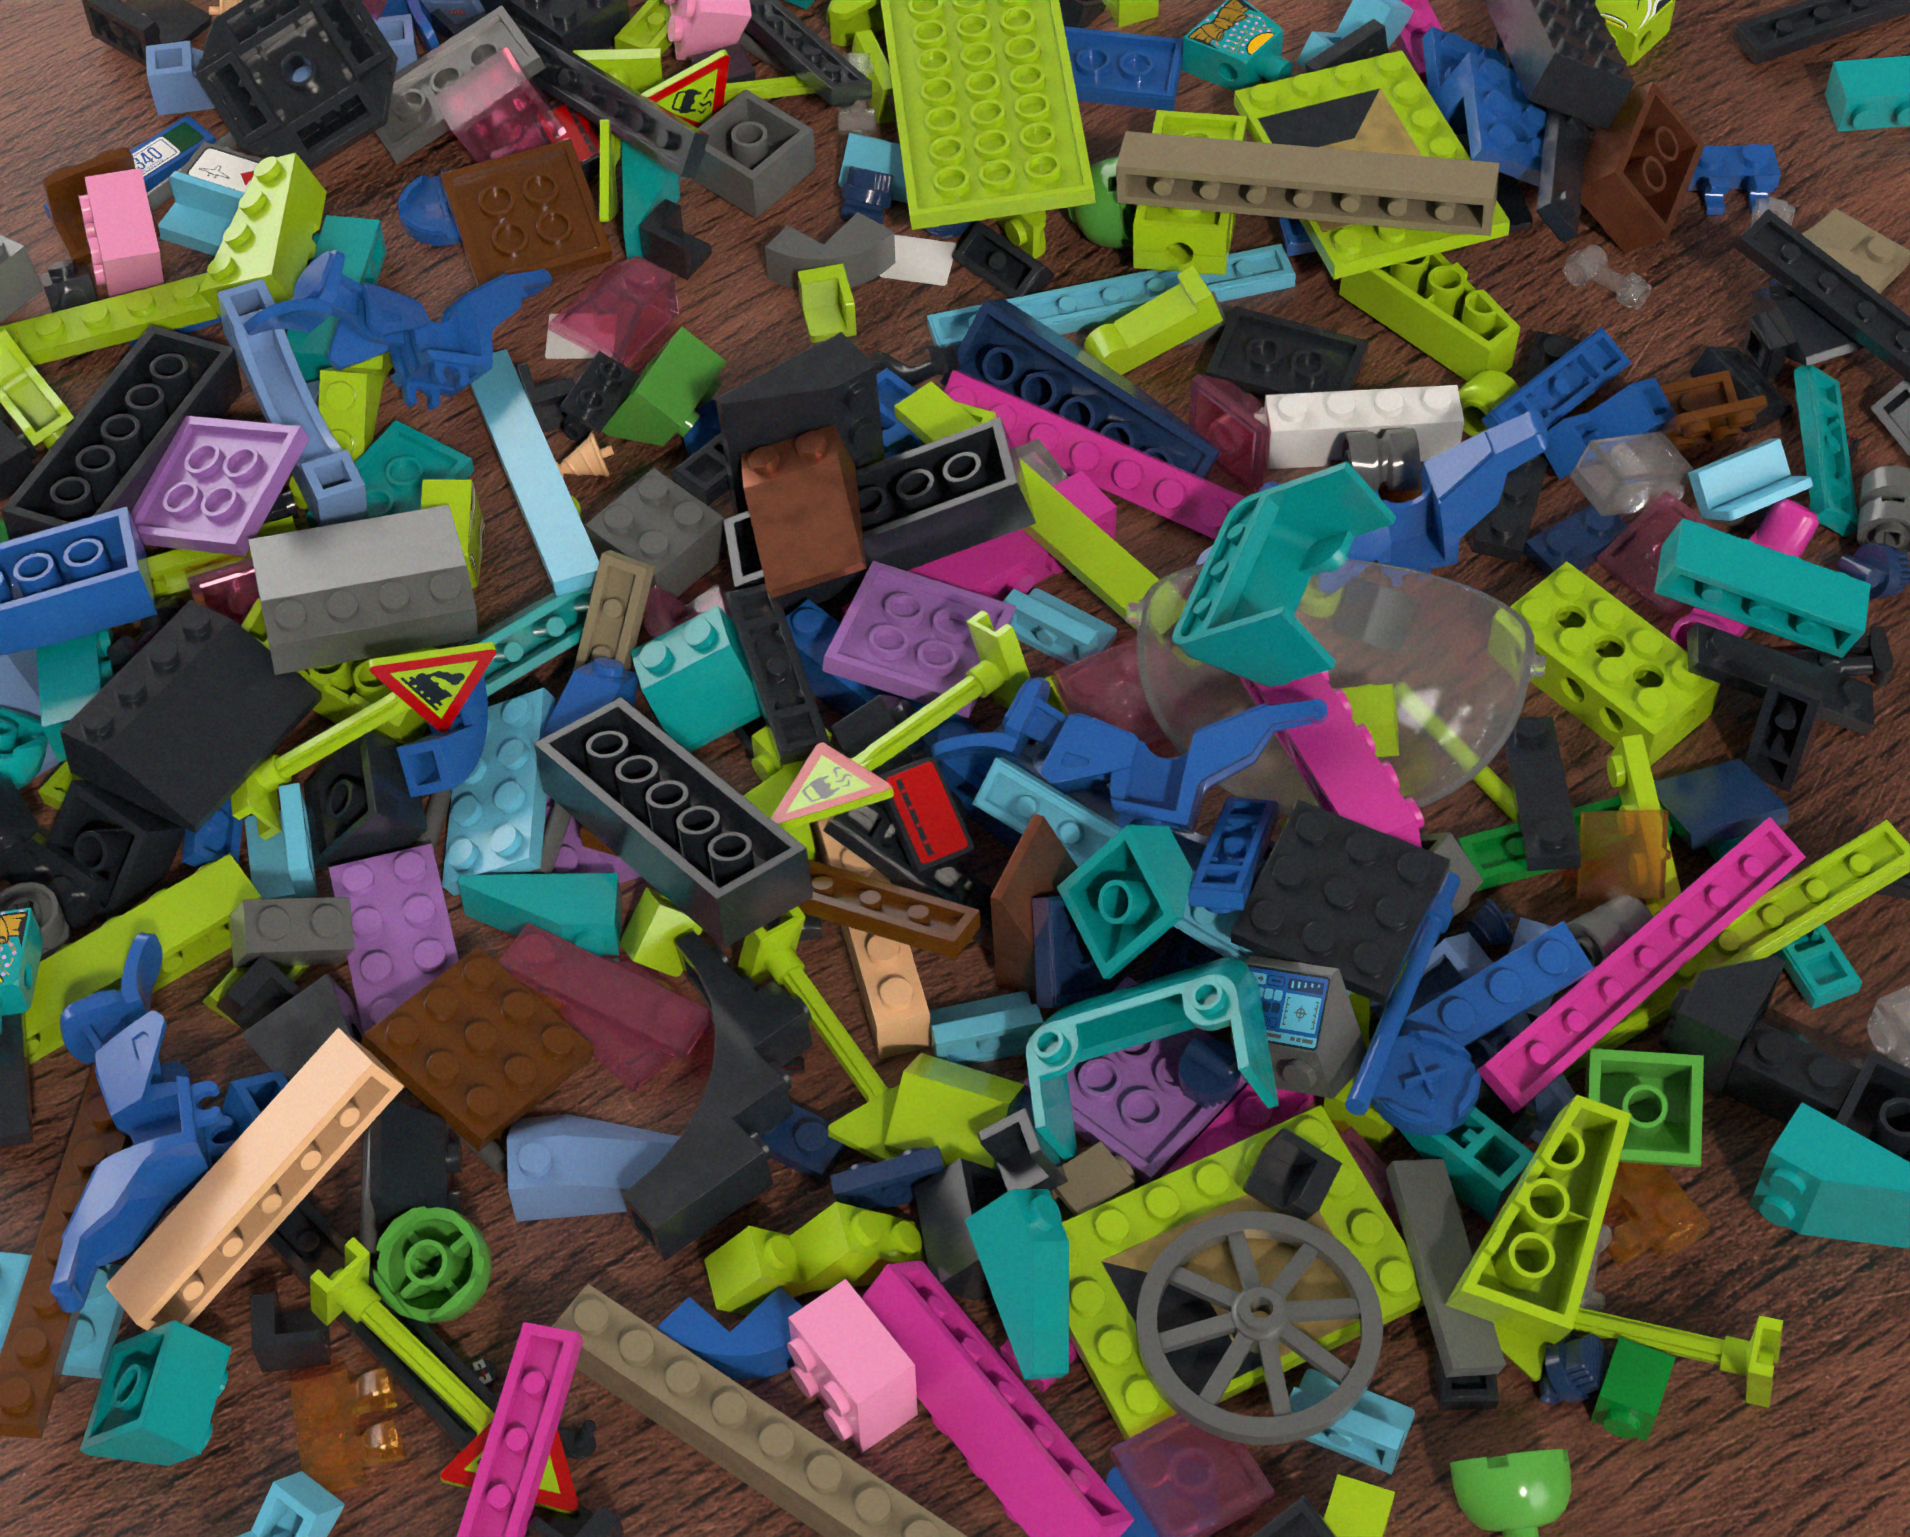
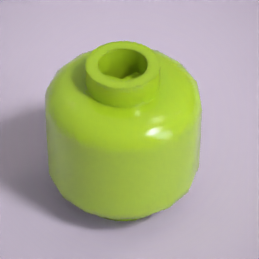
(1482, 395)

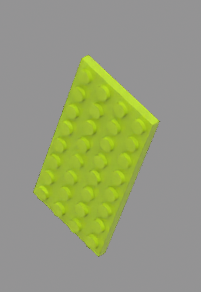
(985, 109)

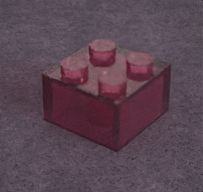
(499, 109)

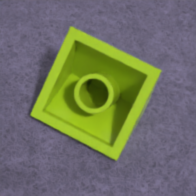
(948, 1107)

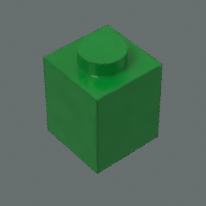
(1633, 1390)

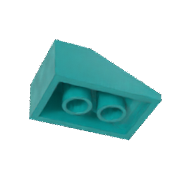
(1834, 1184)

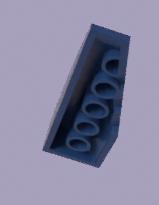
(1052, 372)

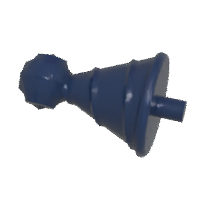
(1489, 925)

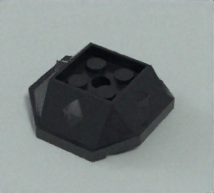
(252, 67)

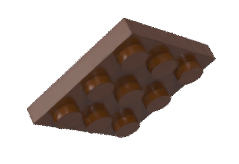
(526, 213)
(478, 1048)

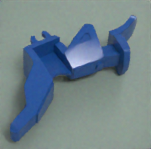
(377, 320)
(1456, 495)
(1142, 785)
(147, 1103)

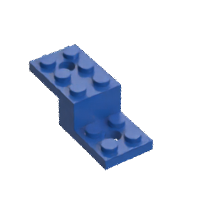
(1487, 102)

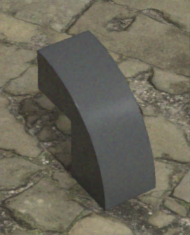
(861, 246)

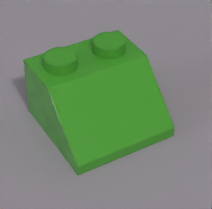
(668, 392)
(1660, 1094)

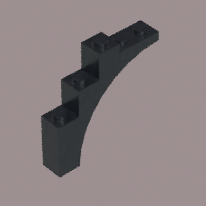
(721, 1154)

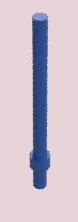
(1401, 997)

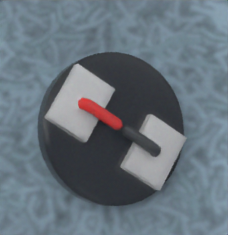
(485, 1371)

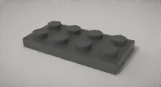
(413, 113)

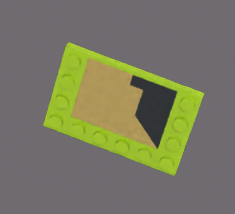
(1366, 108)
(1123, 1237)

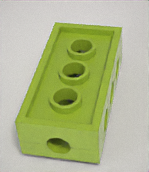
(1205, 234)
(1612, 664)

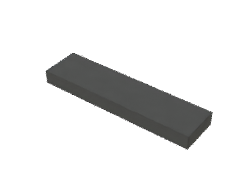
(1439, 1259)

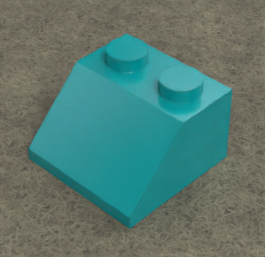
(697, 680)
(1128, 894)
(158, 1396)

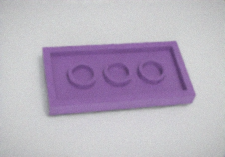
(397, 928)

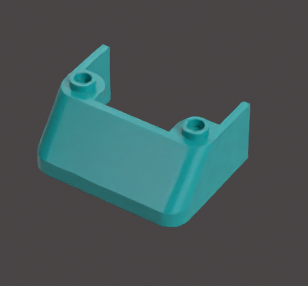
(1260, 568)
(1198, 997)

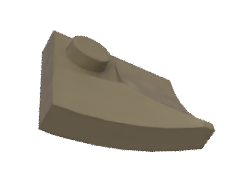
(1859, 249)

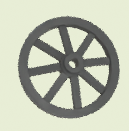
(1256, 1333)

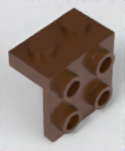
(63, 193)
(1707, 408)

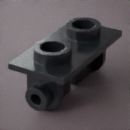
(596, 396)

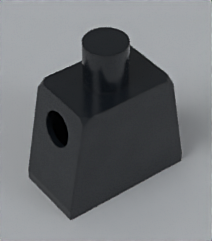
(303, 1025)

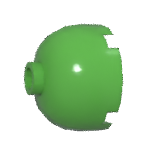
(1106, 221)
(432, 1265)
(1513, 1490)

